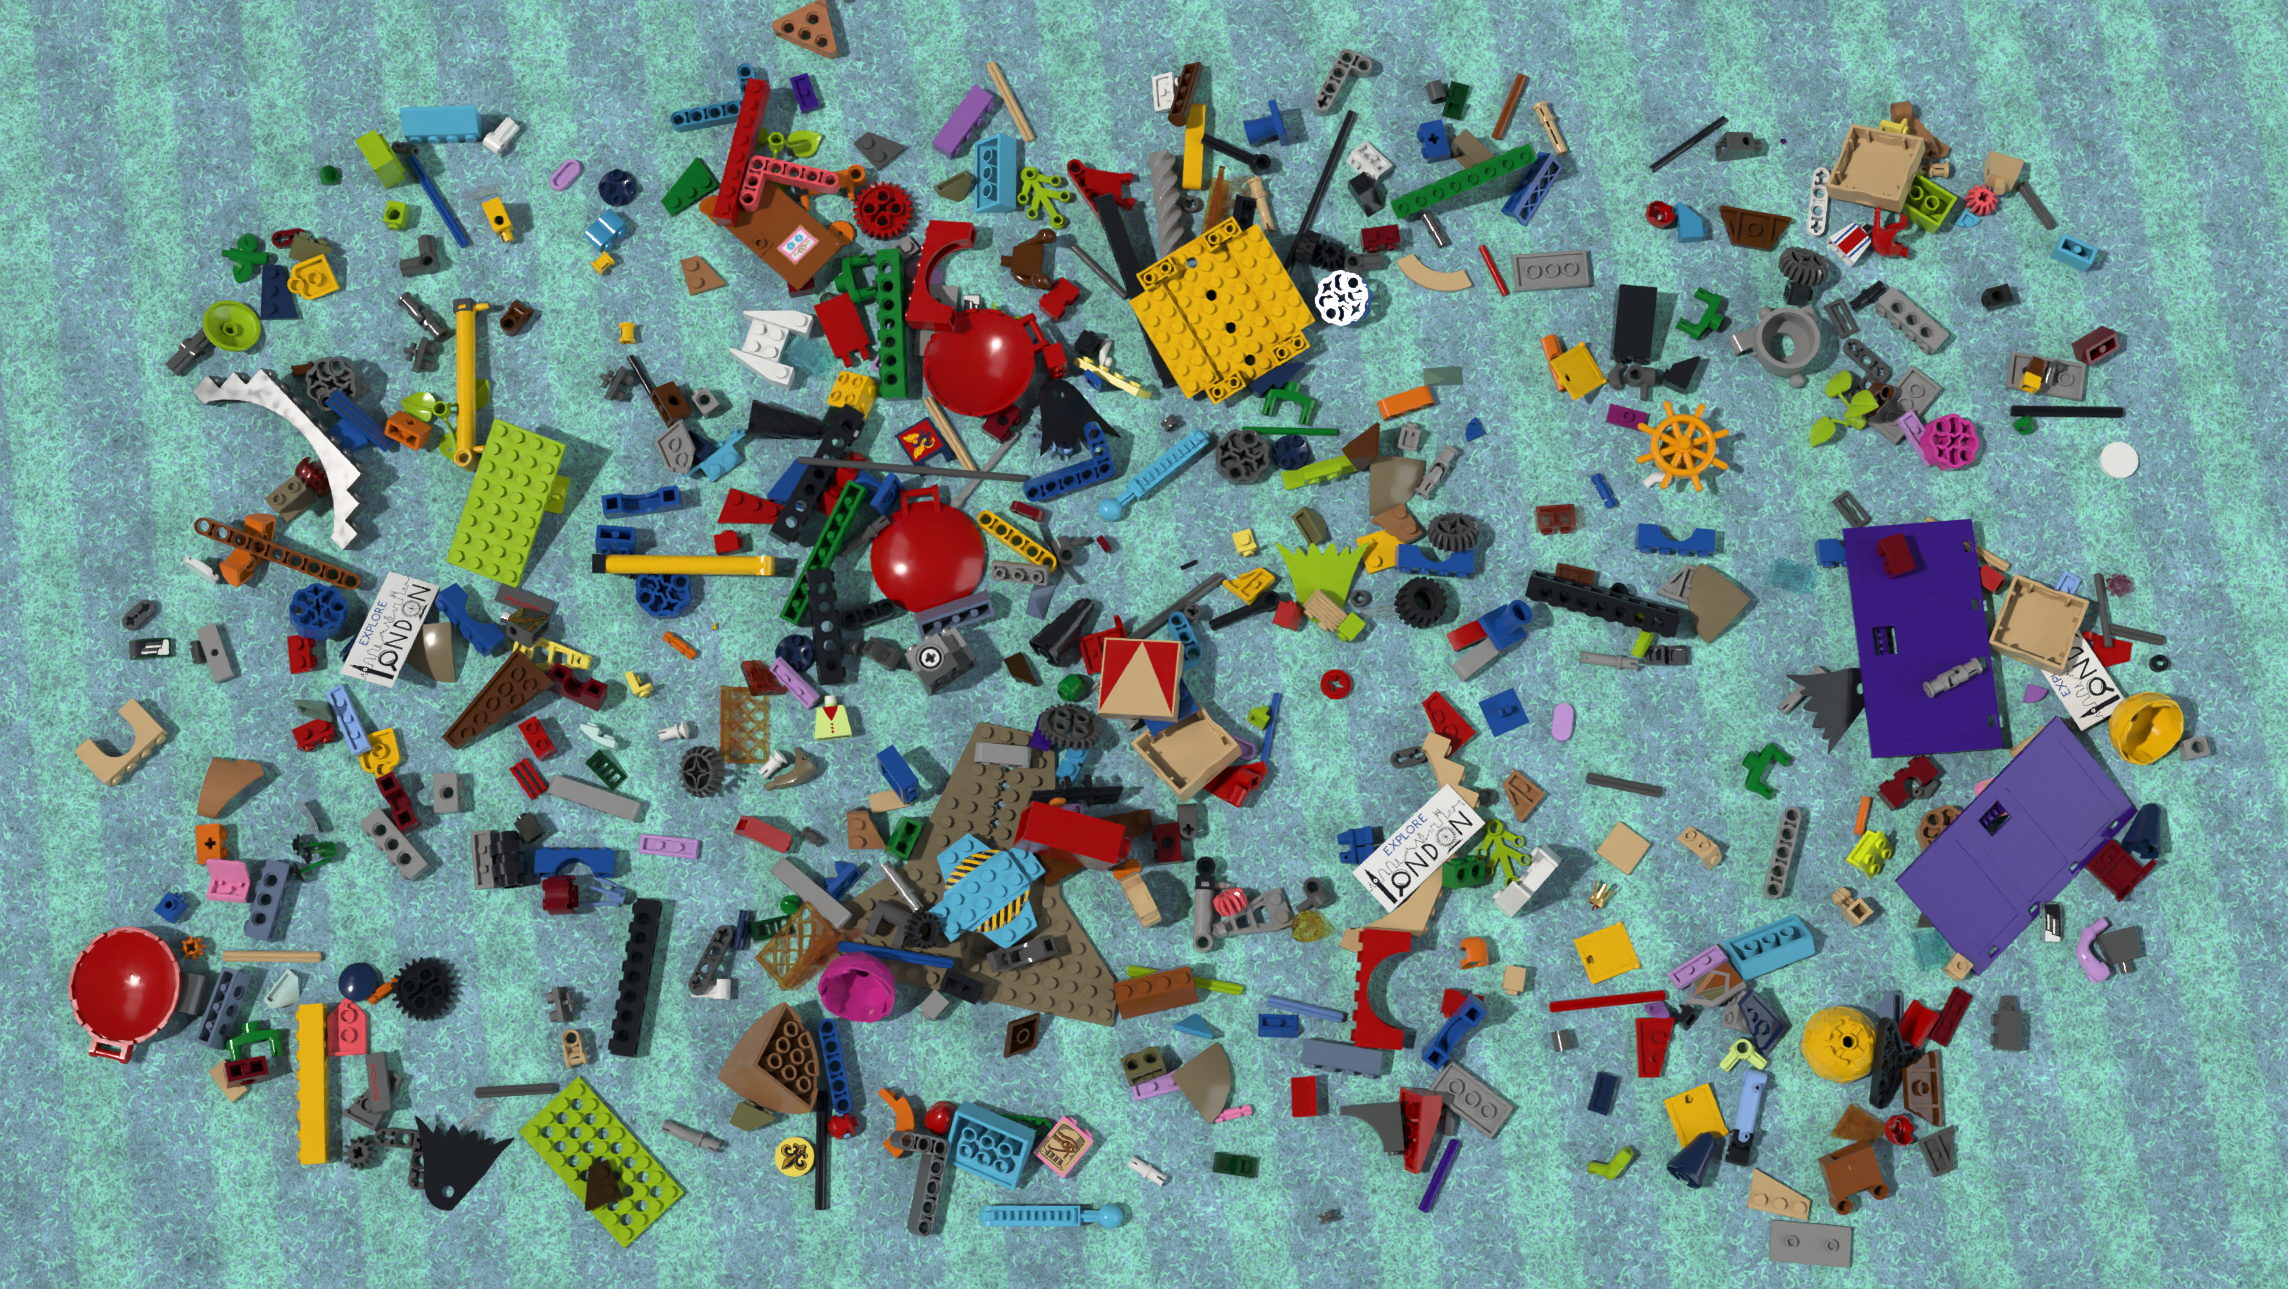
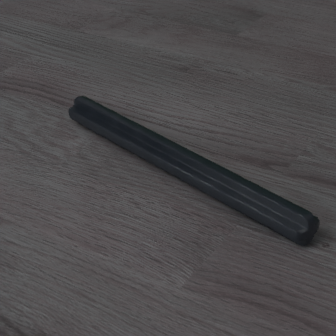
(2066, 411)
(821, 1150)

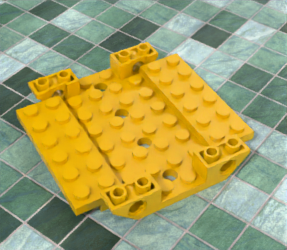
(1249, 292)

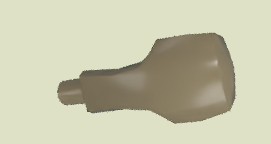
(802, 771)

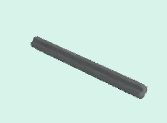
(1179, 605)

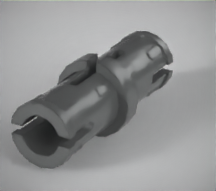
(1434, 229)

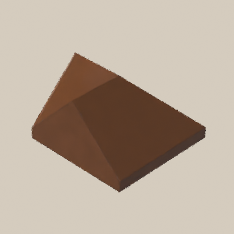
(1364, 448)
(1022, 1035)

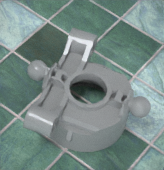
(1788, 321)

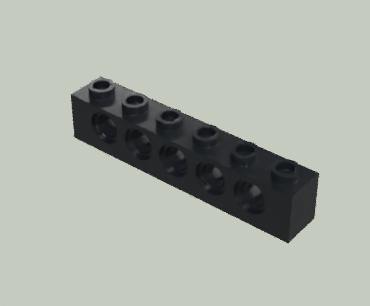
(813, 578)

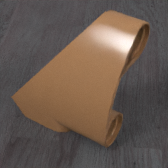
(1933, 146)
(225, 781)

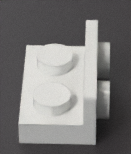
(1164, 91)
(1369, 160)

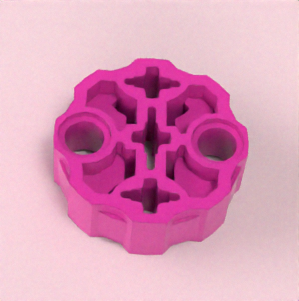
(1949, 442)

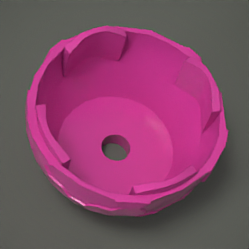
(857, 993)

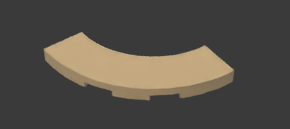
(1432, 279)

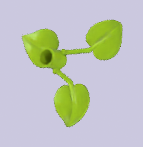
(802, 142)
(423, 404)
(1860, 404)

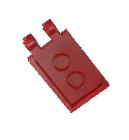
(843, 328)

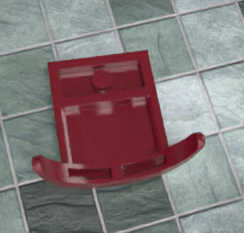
(2117, 869)

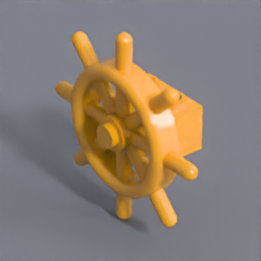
(1682, 449)

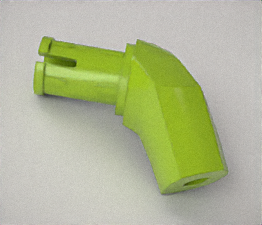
(1643, 641)
(1614, 1167)

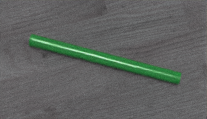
(1293, 431)

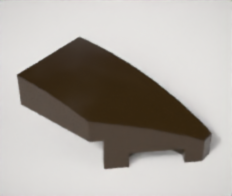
(1019, 669)

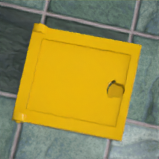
(1580, 369)
(1610, 951)
(1697, 1116)

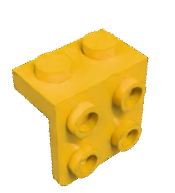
(855, 390)

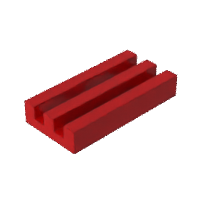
(519, 766)

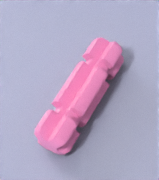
(1233, 1113)

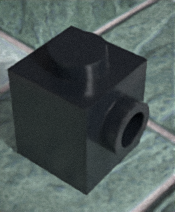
(1087, 343)

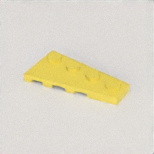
(1115, 379)

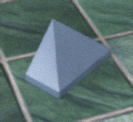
(1039, 600)
(1891, 1006)

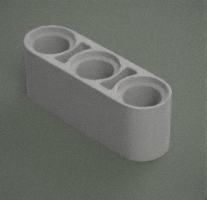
(1475, 659)
(1002, 755)

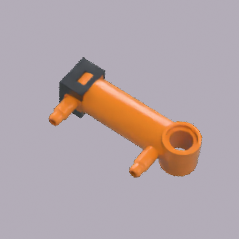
(845, 180)

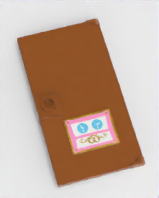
(785, 236)

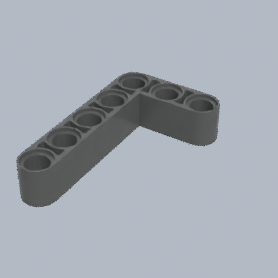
(925, 1176)

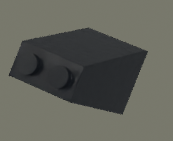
(1633, 323)

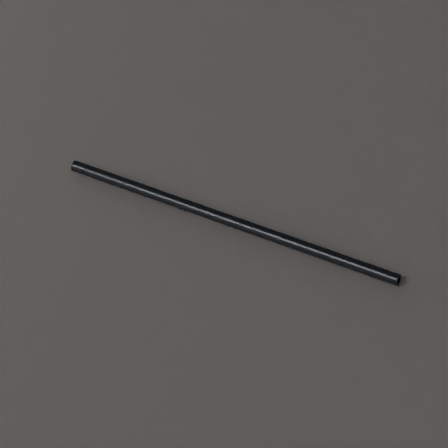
(1316, 198)

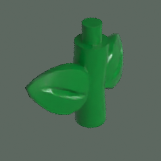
(245, 257)

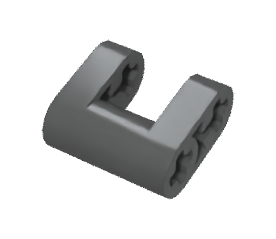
(893, 915)

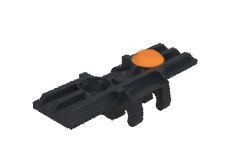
(1086, 792)

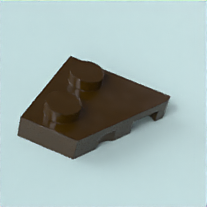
(601, 1186)

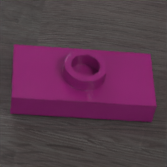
(1625, 417)

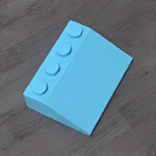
(989, 1145)

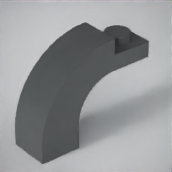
(1022, 954)

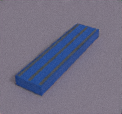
(359, 419)

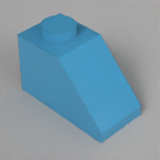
(1688, 225)

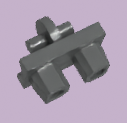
(424, 347)
(622, 377)
(564, 1004)

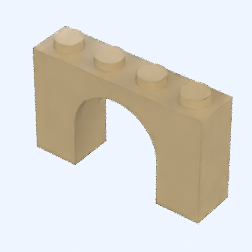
(147, 734)

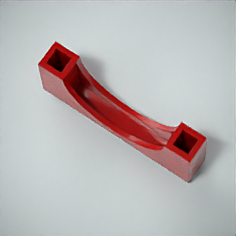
(940, 241)
(1376, 946)

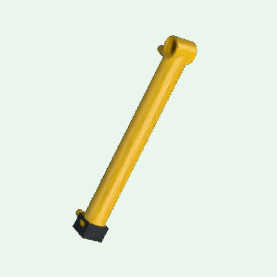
(466, 311)
(683, 564)

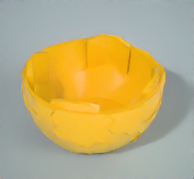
(2145, 727)
(1824, 1045)

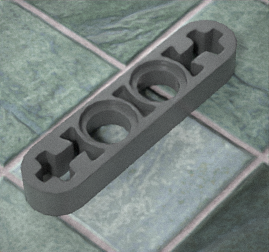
(711, 960)

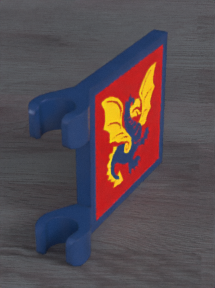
(922, 442)

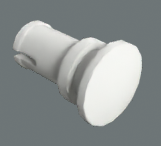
(676, 731)
(774, 762)

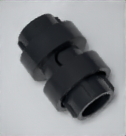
(509, 867)

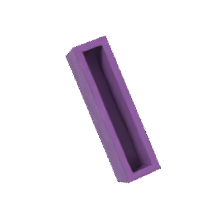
(963, 121)

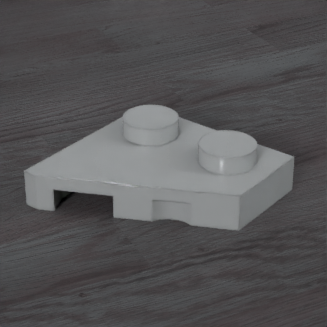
(1679, 586)

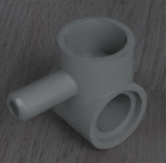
(1646, 379)
(1064, 545)
(1317, 898)

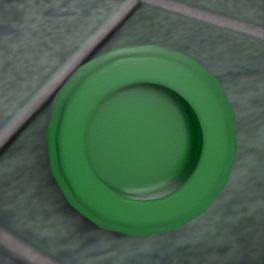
(328, 175)
(2023, 421)
(789, 904)

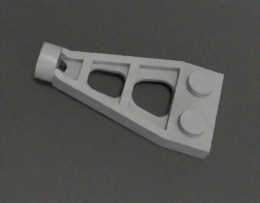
(1276, 909)

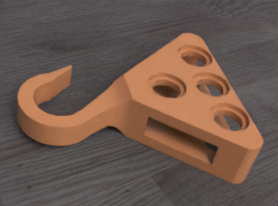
(800, 23)

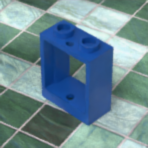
(898, 774)

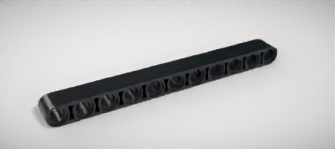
(1128, 268)

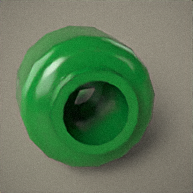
(1071, 687)

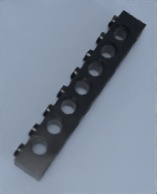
(780, 530)
(1614, 600)
(641, 907)

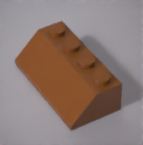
(1155, 991)

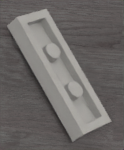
(481, 859)

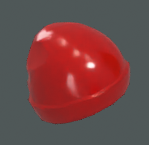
(940, 1118)

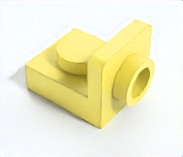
(1888, 126)
(1244, 543)
(635, 682)

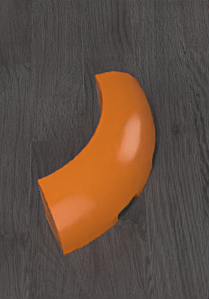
(240, 564)

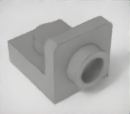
(907, 246)
(1409, 436)

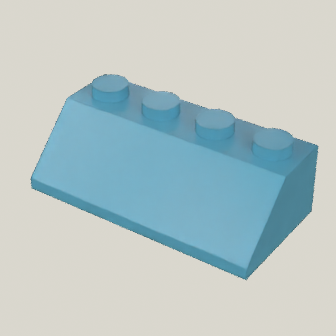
(441, 124)
(995, 174)
(1770, 947)

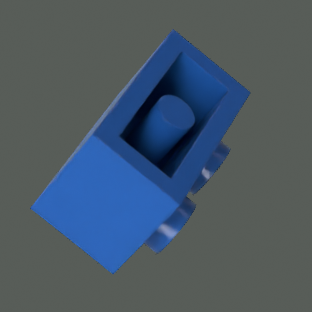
(615, 540)

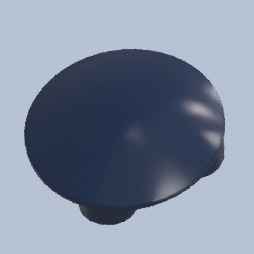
(617, 188)
(1290, 452)
(796, 652)
(358, 982)

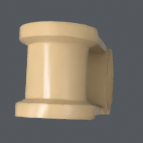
(574, 1050)

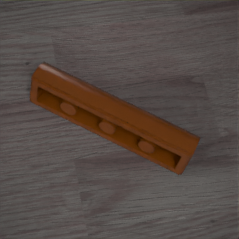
(1185, 94)

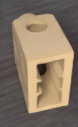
(2001, 171)

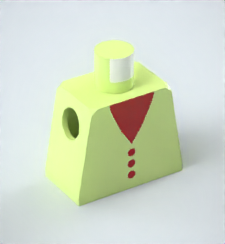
(832, 721)

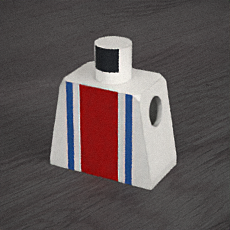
(1850, 242)

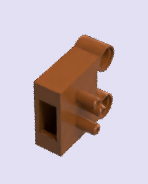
(1849, 1172)

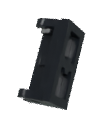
(1244, 211)
(961, 986)

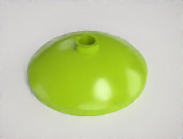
(232, 317)

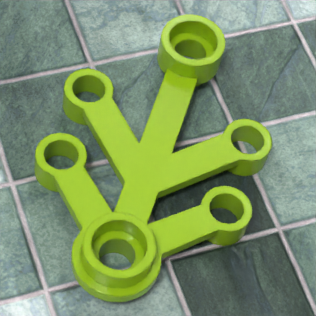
(1042, 194)
(1501, 851)

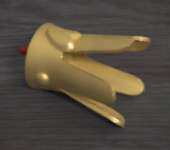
(1599, 899)

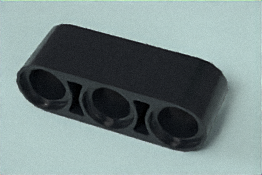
(859, 613)

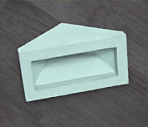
(284, 991)

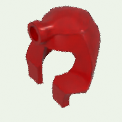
(1883, 237)

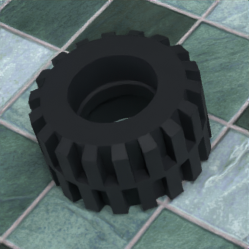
(1430, 593)

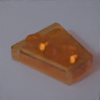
(1857, 1126)

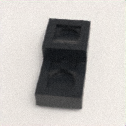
(1666, 655)

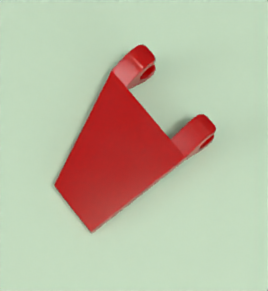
(1106, 182)
(2109, 656)

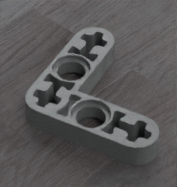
(1871, 375)
(412, 1144)

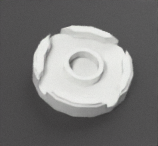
(2118, 460)
(200, 569)

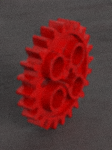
(871, 200)

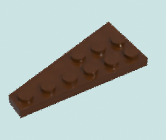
(506, 691)
(1135, 825)

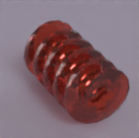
(313, 478)

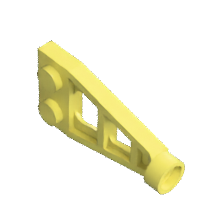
(572, 660)

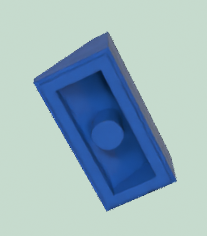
(1278, 1025)

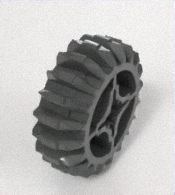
(1803, 266)
(1453, 532)
(701, 783)

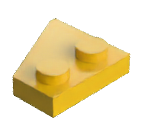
(1250, 585)

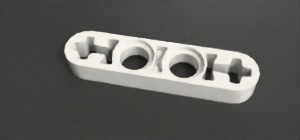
(1817, 202)

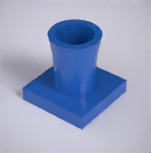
(1266, 126)
(882, 493)
(1505, 623)

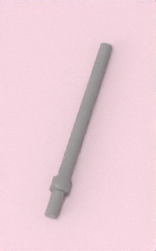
(957, 502)

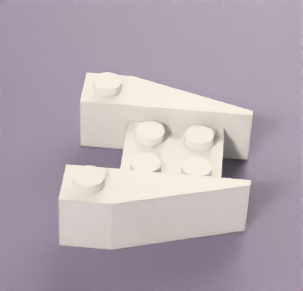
(768, 341)
(1517, 894)

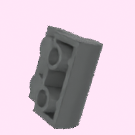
(193, 993)

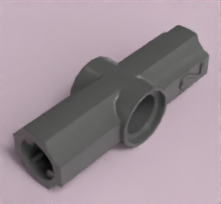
(188, 352)

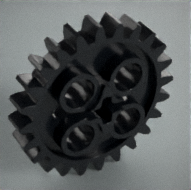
(413, 974)

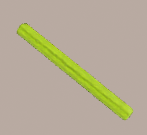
(1202, 983)

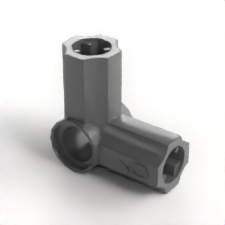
(427, 253)
(1364, 262)

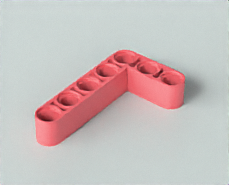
(784, 177)

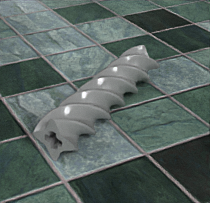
(1165, 199)

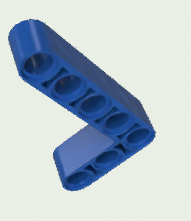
(1075, 470)

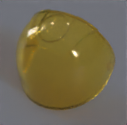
(1307, 921)

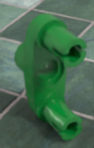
(848, 282)
(1710, 319)
(1292, 393)
(1756, 766)
(251, 1033)

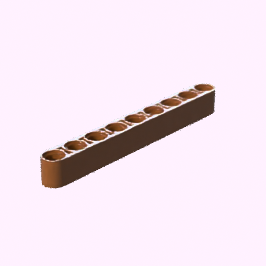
(269, 549)

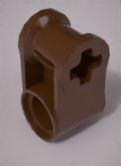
(518, 315)
(1881, 398)

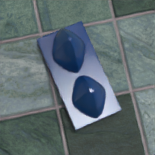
(847, 876)

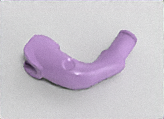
(2094, 970)

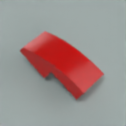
(1466, 635)

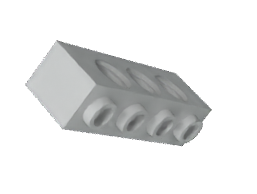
(1921, 321)
(379, 819)

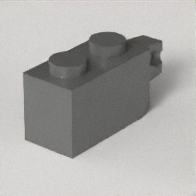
(2007, 1026)

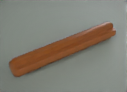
(1509, 106)

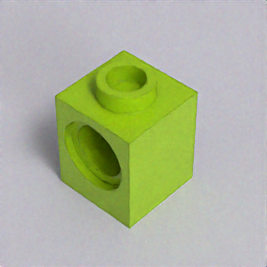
(392, 209)
(1349, 628)

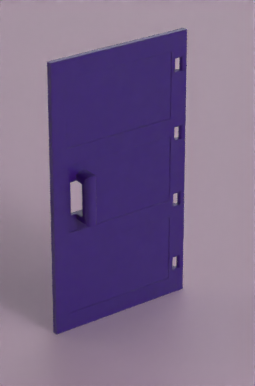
(1932, 635)
(1983, 884)

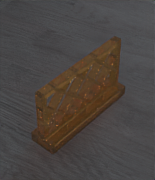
(1216, 201)
(726, 726)
(806, 960)

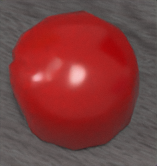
(1665, 211)
(1904, 1126)

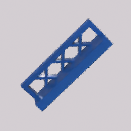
(1531, 184)

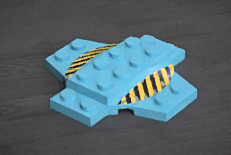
(987, 891)

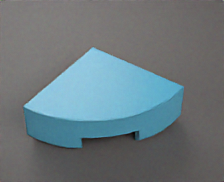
(1967, 220)

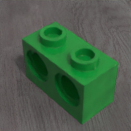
(1463, 872)

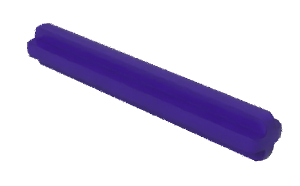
(1439, 1175)

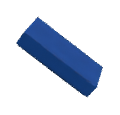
(1094, 381)

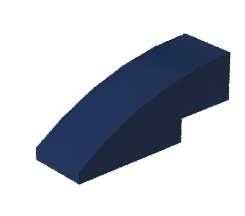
(1274, 378)

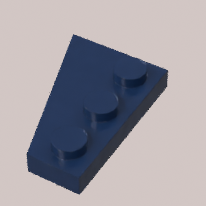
(275, 295)
(1762, 1021)

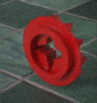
(1331, 676)

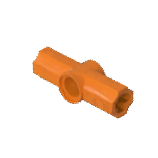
(1553, 350)

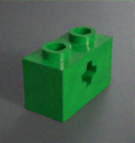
(903, 838)

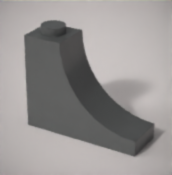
(1384, 1120)

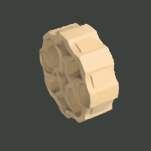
(1140, 899)

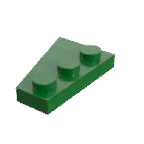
(689, 188)

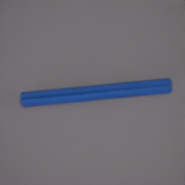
(437, 201)
(897, 955)

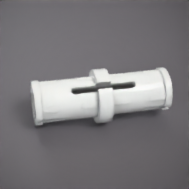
(1146, 1171)

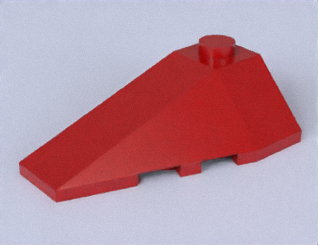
(1421, 1117)

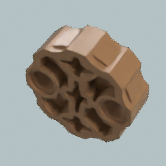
(1925, 829)

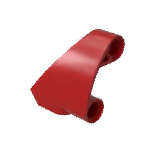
(1236, 782)

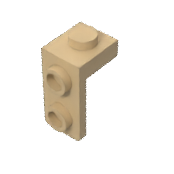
(1701, 846)

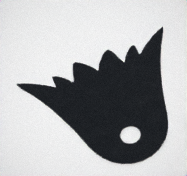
(1066, 416)
(1833, 700)
(454, 1162)

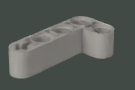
(1336, 83)

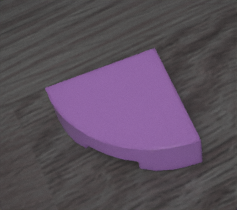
(2033, 694)
(1657, 1010)

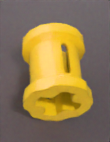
(602, 263)
(626, 333)

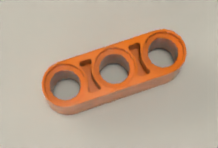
(1404, 402)

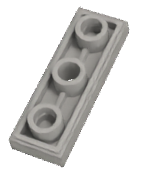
(1030, 573)
(211, 642)

